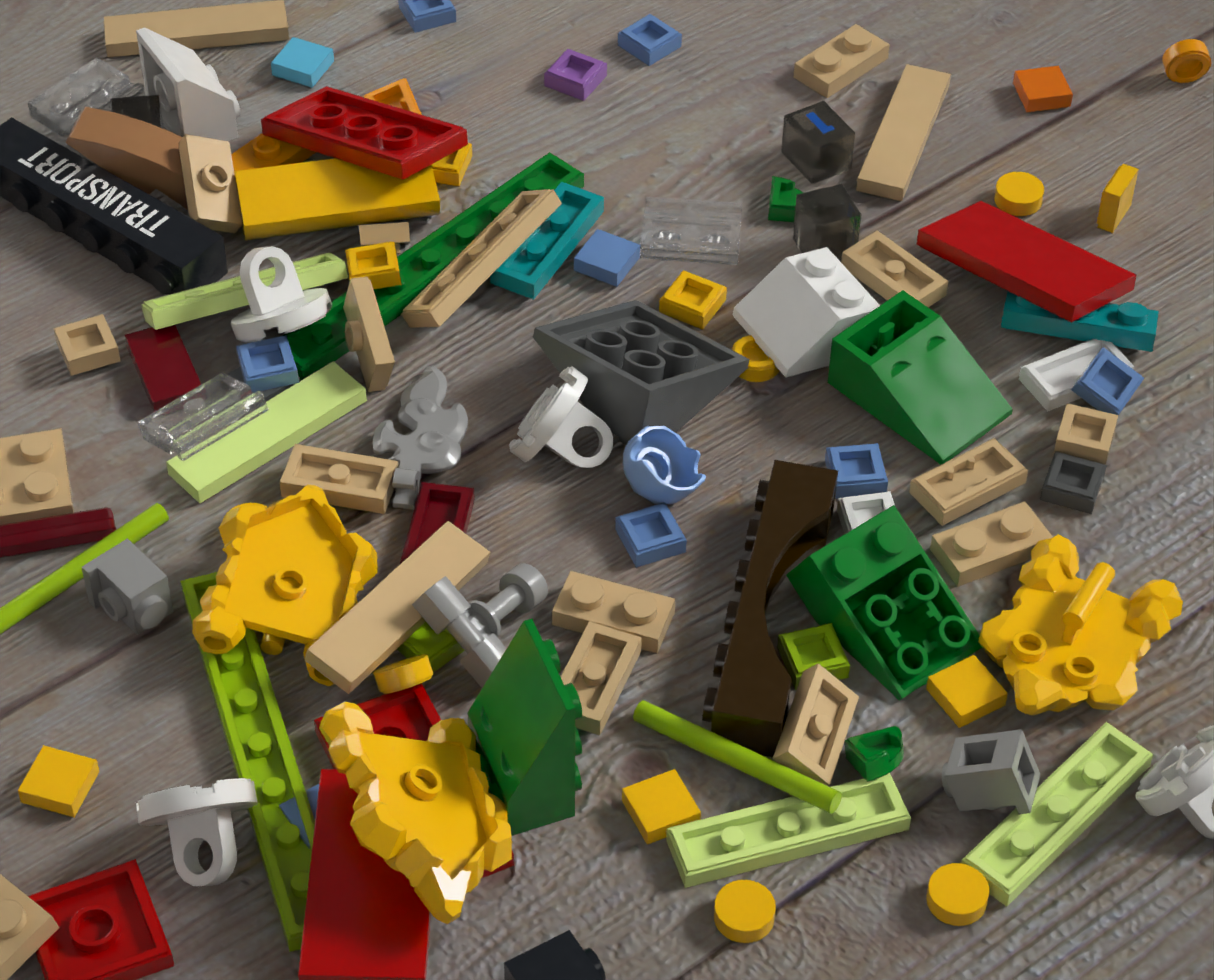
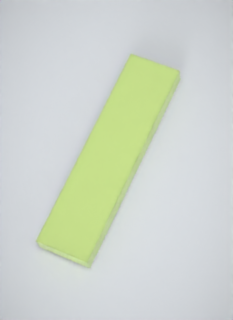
(230, 293)
(290, 419)
(1060, 812)
(785, 831)

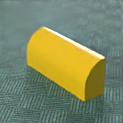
(329, 197)

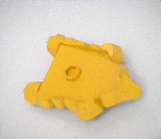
(284, 575)
(1073, 635)
(421, 805)

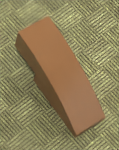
(131, 150)

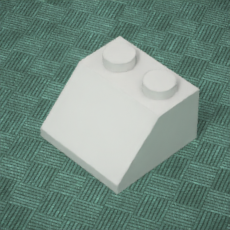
(187, 89)
(802, 309)

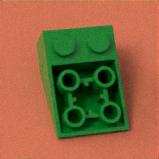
(916, 378)
(886, 603)
(529, 733)

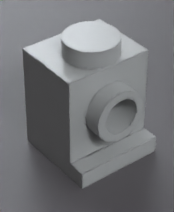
(128, 587)
(991, 772)

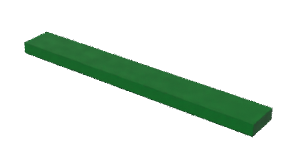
(419, 265)

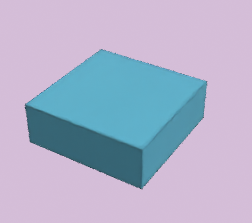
(302, 62)

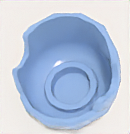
(661, 465)

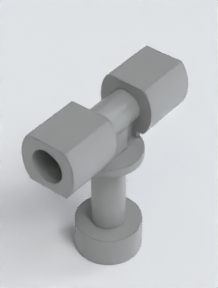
(478, 623)

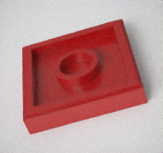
(104, 928)

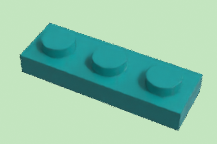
(551, 243)
(1124, 325)

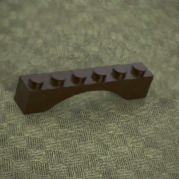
(753, 683)

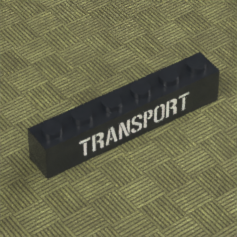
(107, 213)

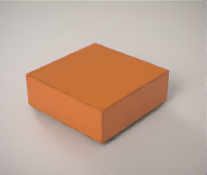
(1042, 88)

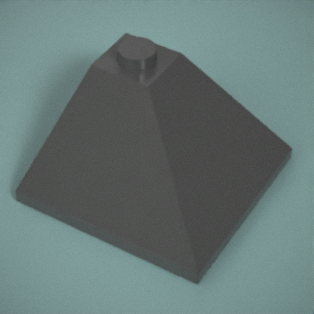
(640, 366)

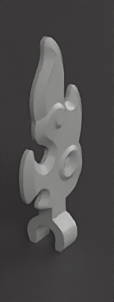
(434, 436)

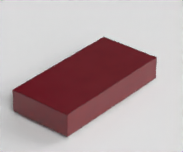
(162, 364)
(434, 508)

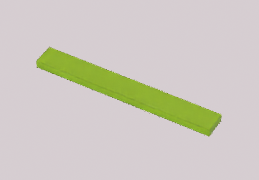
(265, 756)

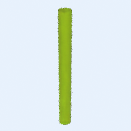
(71, 572)
(738, 757)

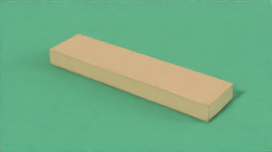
(200, 26)
(903, 133)
(480, 258)
(386, 613)

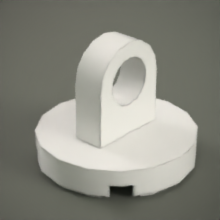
(281, 303)
(556, 419)
(1184, 782)
(198, 816)

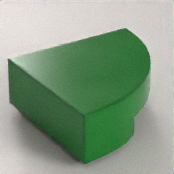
(782, 200)
(875, 752)

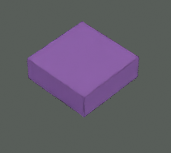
(575, 74)

